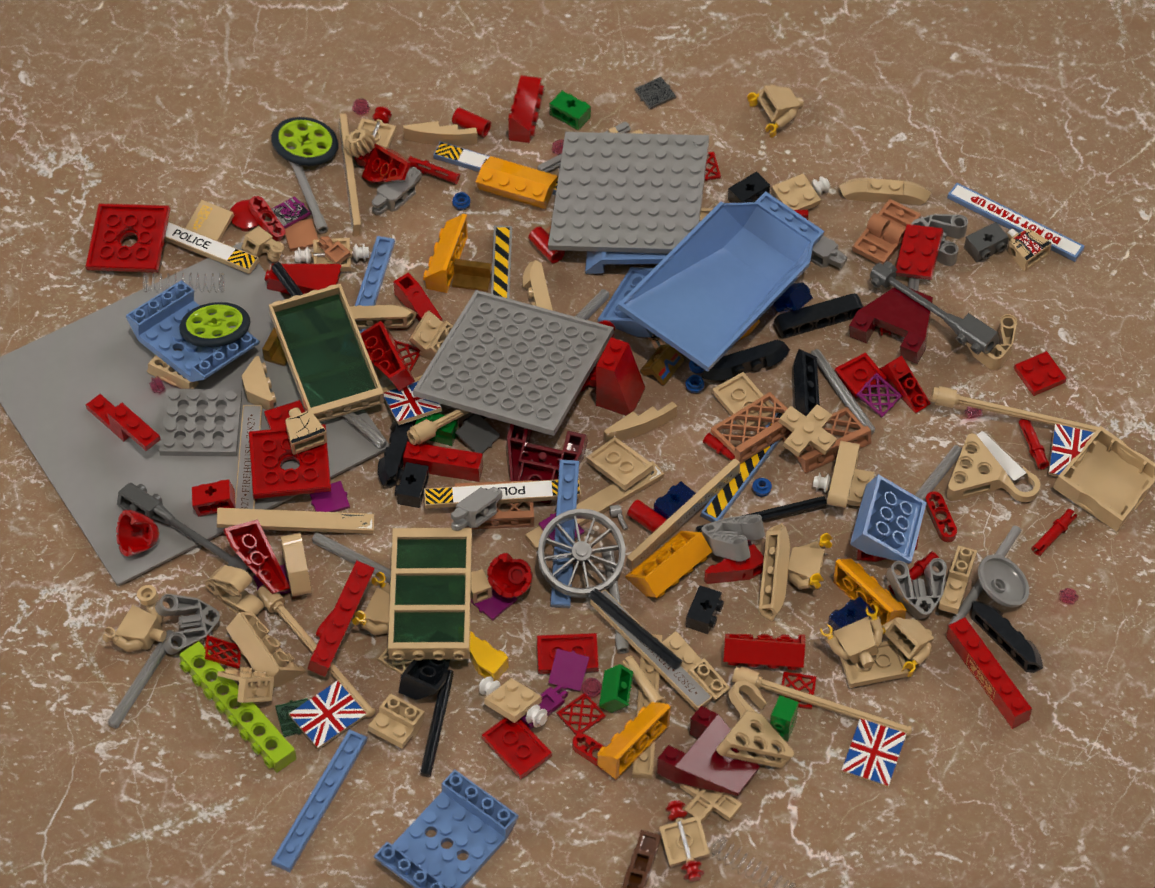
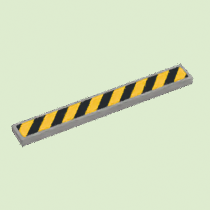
(501, 261)

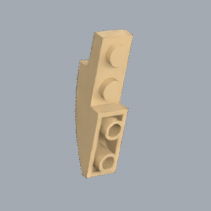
(958, 580)
(697, 667)

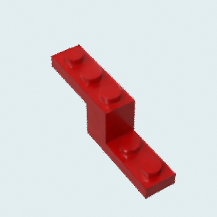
(123, 422)

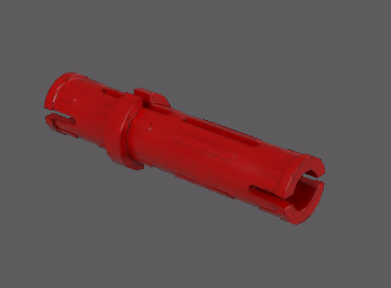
(452, 176)
(1036, 449)
(1059, 526)
(919, 566)

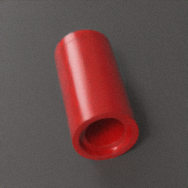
(470, 120)
(540, 240)
(645, 516)

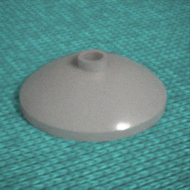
(1003, 581)

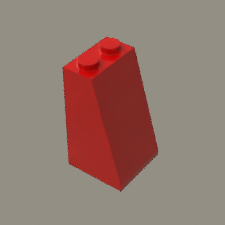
(618, 379)

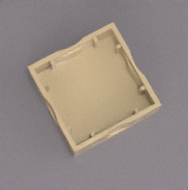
(1107, 479)

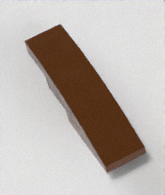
(642, 860)

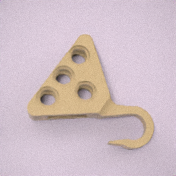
(993, 475)
(753, 731)

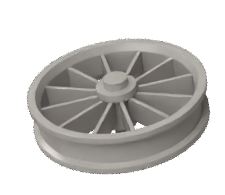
(581, 552)

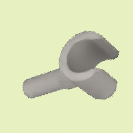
(615, 511)

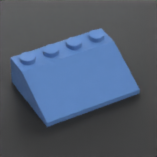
(617, 317)
(888, 521)

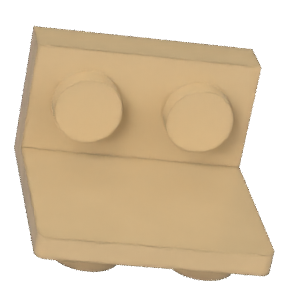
(253, 686)

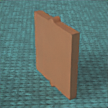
(301, 234)

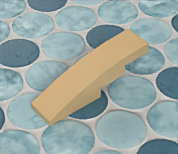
(432, 134)
(635, 425)

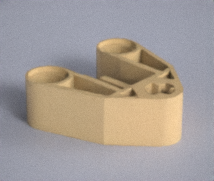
(1001, 352)
(295, 564)
(229, 587)

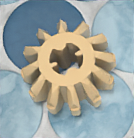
(359, 142)

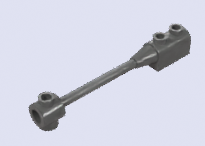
(967, 329)
(137, 499)

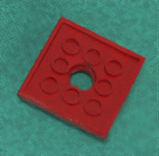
(116, 223)
(267, 454)

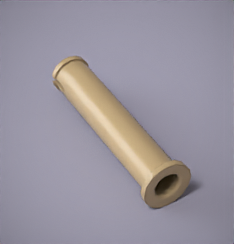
(643, 681)

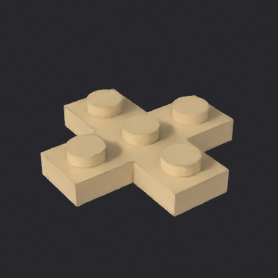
(807, 430)
(707, 801)

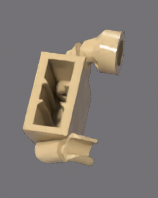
(139, 626)

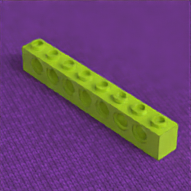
(260, 724)

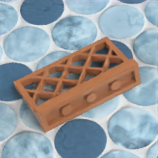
(765, 435)
(815, 459)
(508, 519)

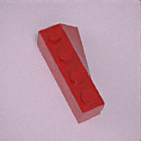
(525, 108)
(386, 355)
(445, 461)
(765, 650)

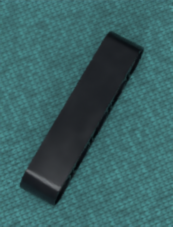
(818, 315)

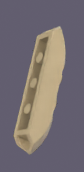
(882, 190)
(536, 284)
(391, 315)
(774, 571)

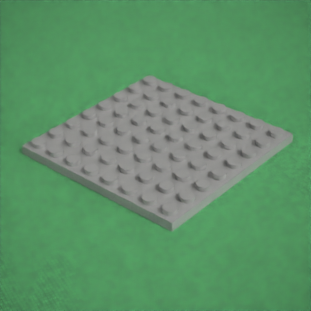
(628, 191)
(514, 362)

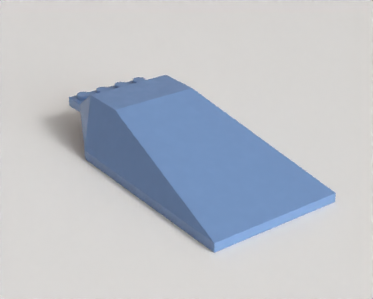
(723, 277)

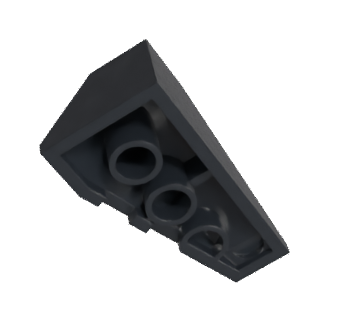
(423, 678)

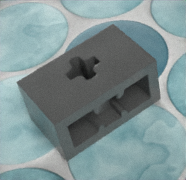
(986, 242)

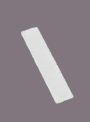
(1003, 459)

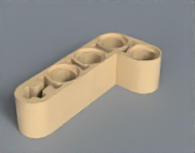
(843, 474)

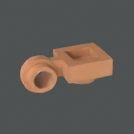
(335, 252)

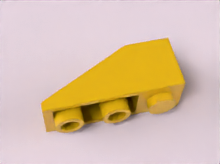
(487, 659)

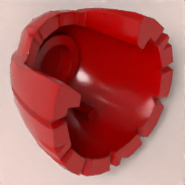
(135, 533)
(509, 576)

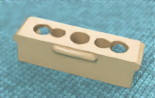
(168, 374)

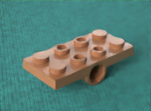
(885, 232)

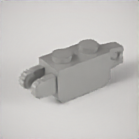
(396, 193)
(826, 253)
(476, 508)

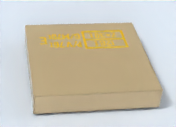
(210, 220)

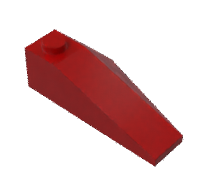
(385, 165)
(254, 549)

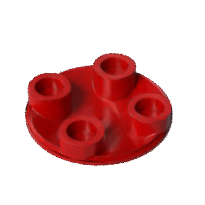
(243, 217)

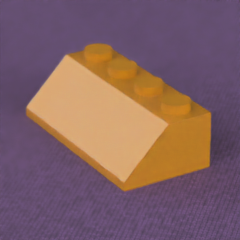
(516, 182)
(450, 246)
(669, 563)
(857, 583)
(634, 739)

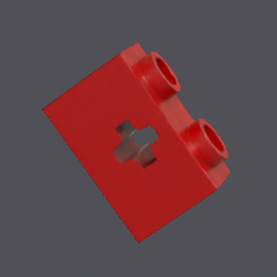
(210, 496)

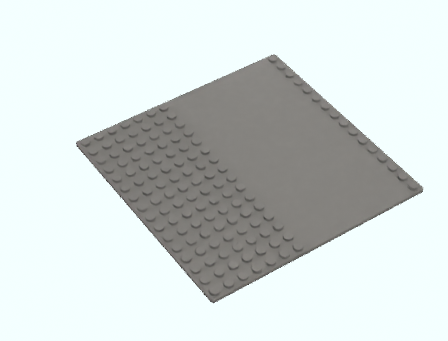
(87, 464)

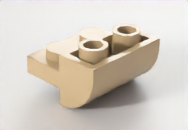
(430, 335)
(397, 721)

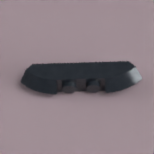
(747, 360)
(805, 382)
(392, 462)
(1006, 636)

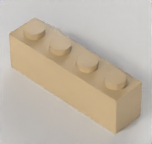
(263, 650)

